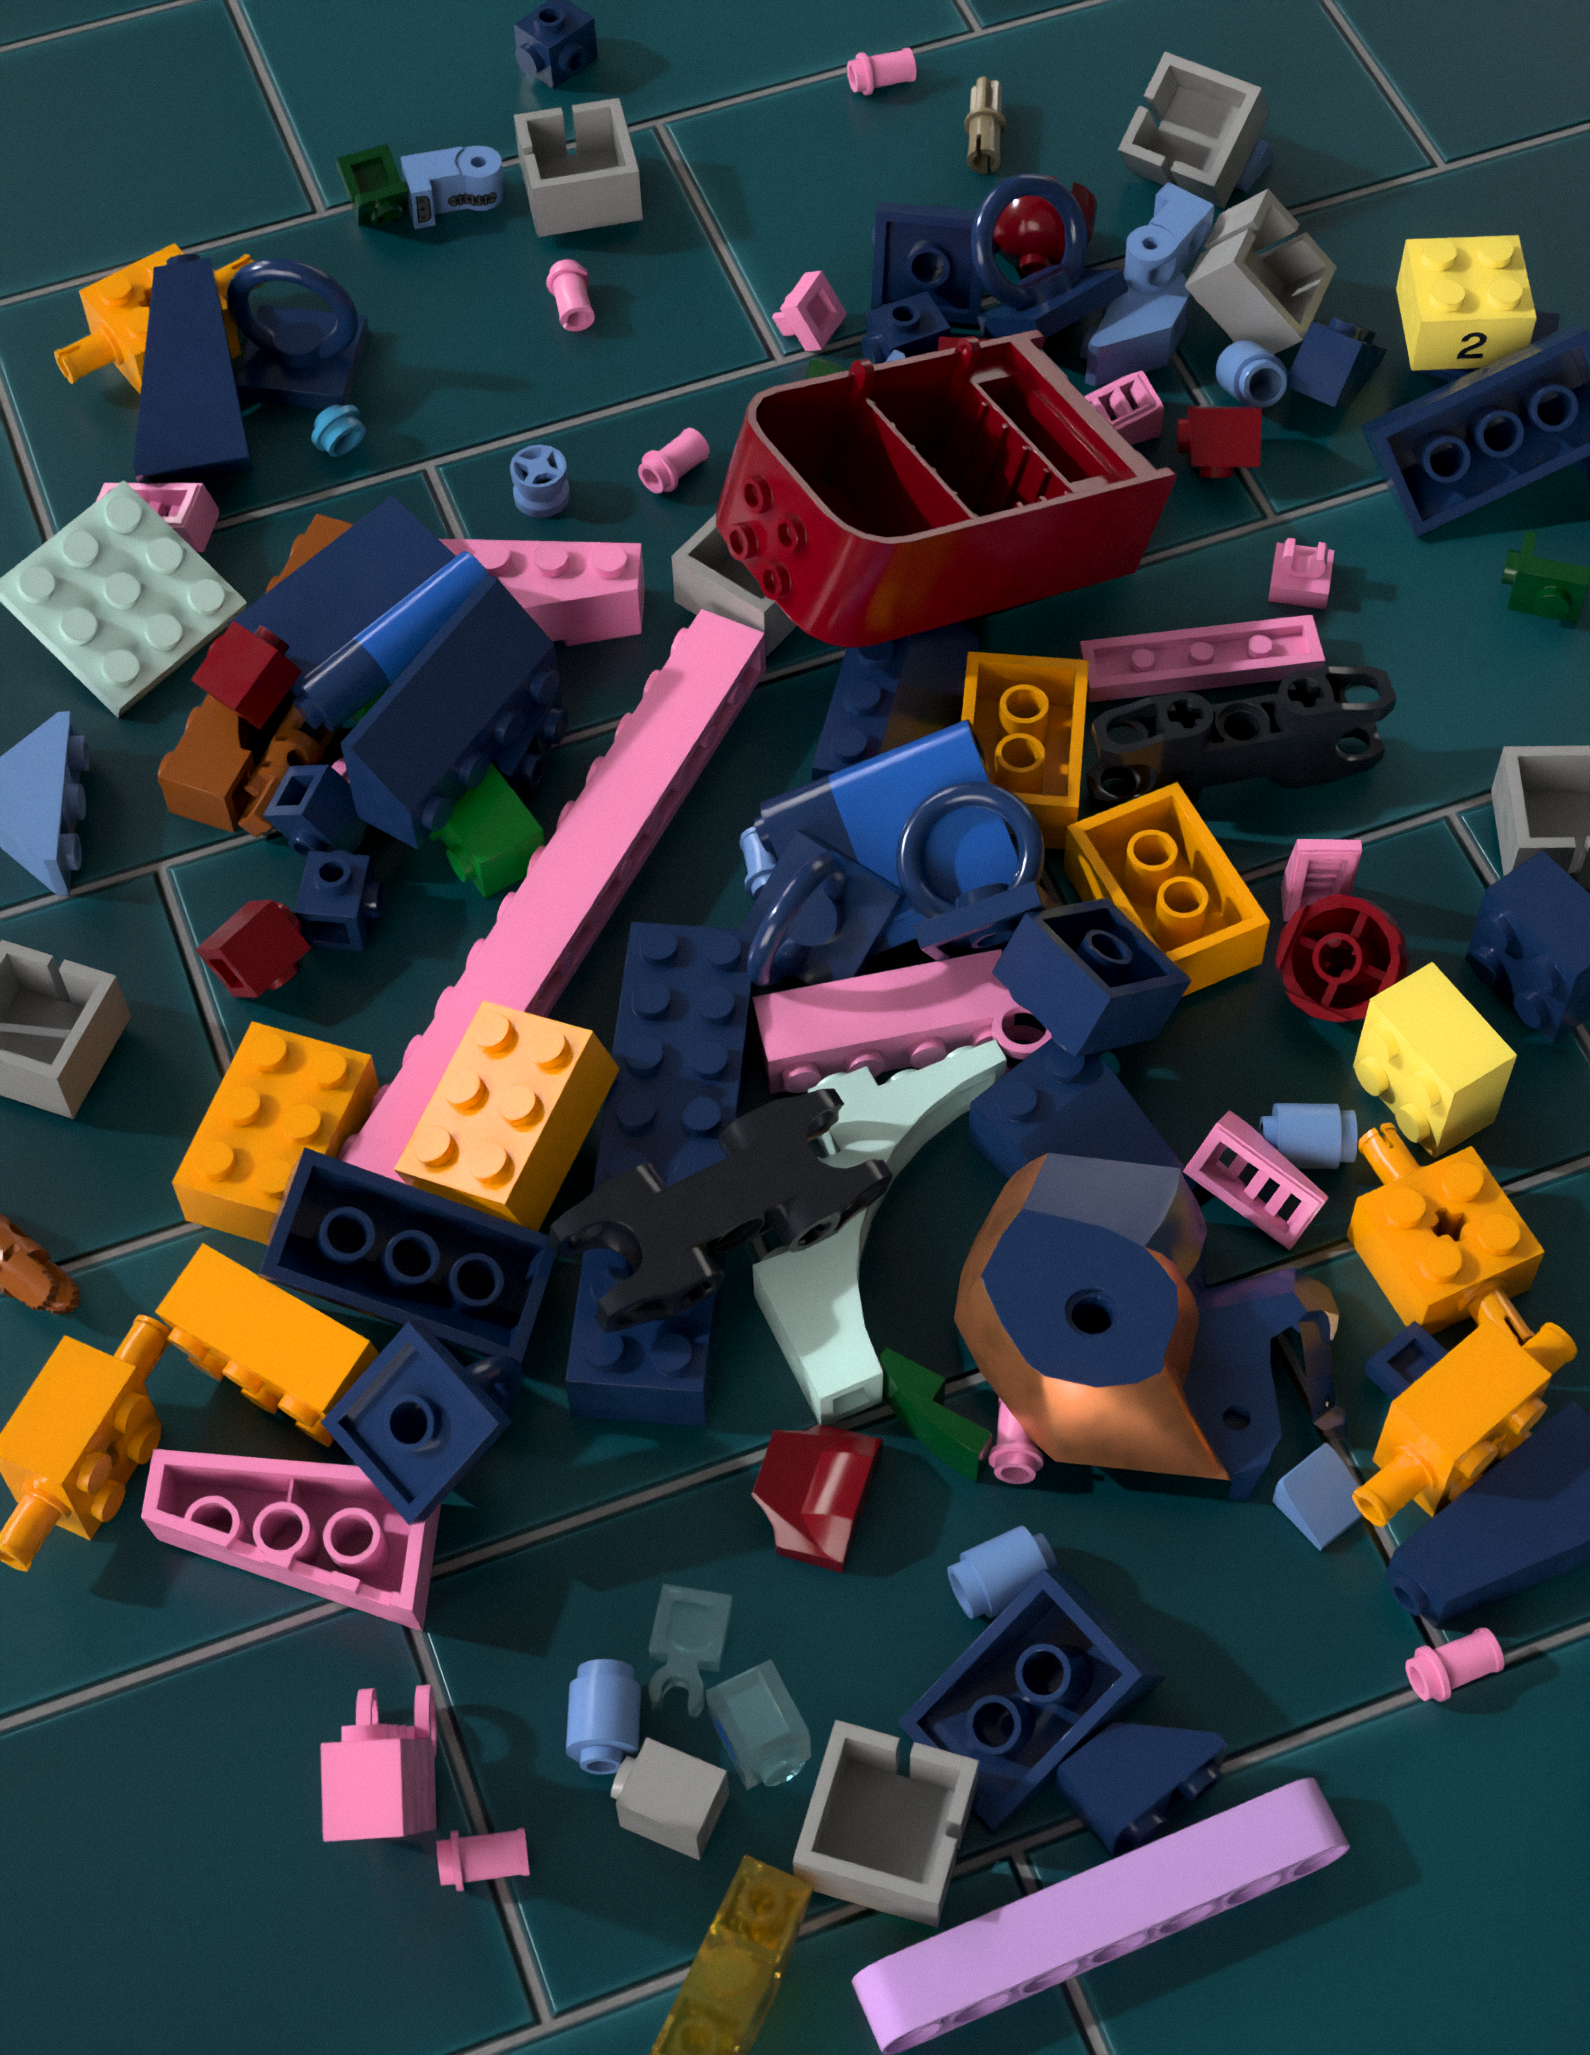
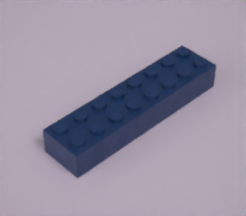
(678, 1087)

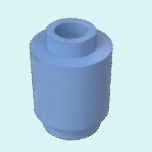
(1251, 374)
(1312, 1134)
(999, 1571)
(603, 1716)

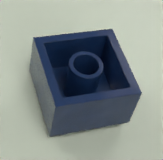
(1536, 945)
(1090, 977)

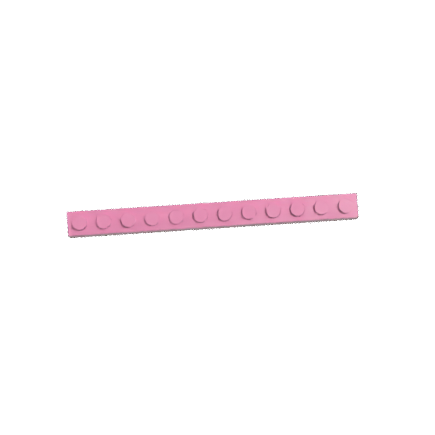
(583, 868)

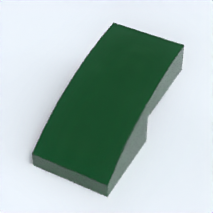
(918, 1402)

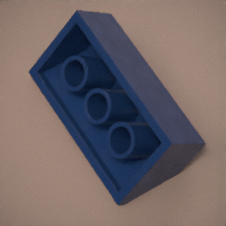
(1487, 431)
(894, 695)
(449, 715)
(407, 1256)

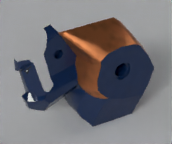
(1108, 1342)

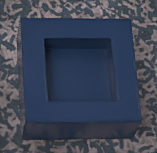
(1404, 1360)

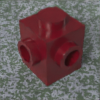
(1220, 438)
(247, 672)
(255, 948)

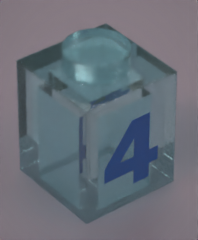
(759, 1726)

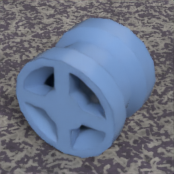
(540, 481)

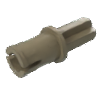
(985, 125)

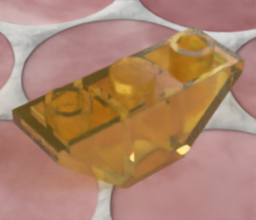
(737, 1965)

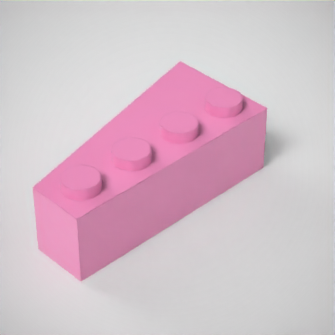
(568, 587)
(296, 1525)

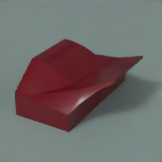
(816, 1491)

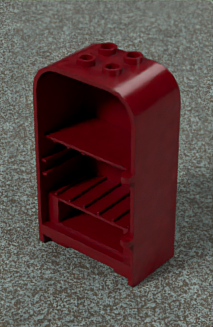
(933, 491)

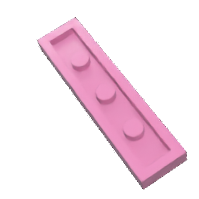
(1200, 658)

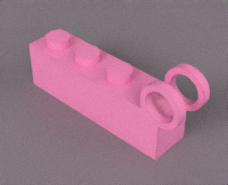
(887, 1021)
(381, 1774)

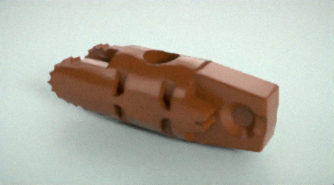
(286, 749)
(30, 1273)

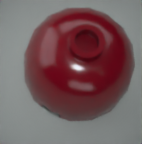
(1032, 231)
(1340, 956)

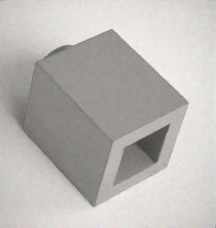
(670, 1797)

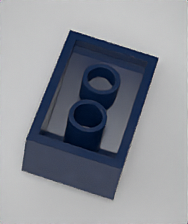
(1064, 1109)
(1033, 1692)

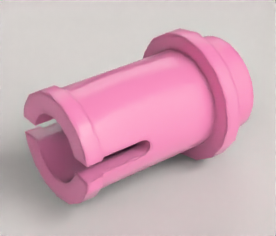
(881, 70)
(569, 285)
(663, 468)
(1015, 1454)
(1454, 1664)
(481, 1857)

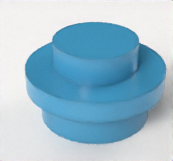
(338, 430)

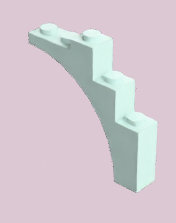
(814, 1292)

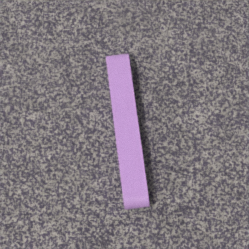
(1098, 1915)

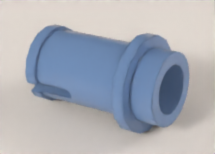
(758, 862)

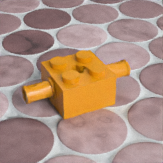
(119, 319)
(1443, 1238)
(1461, 1419)
(79, 1439)

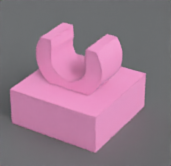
(811, 312)
(1301, 574)

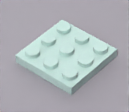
(120, 598)

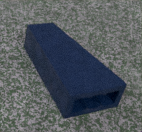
(189, 389)
(1505, 1530)

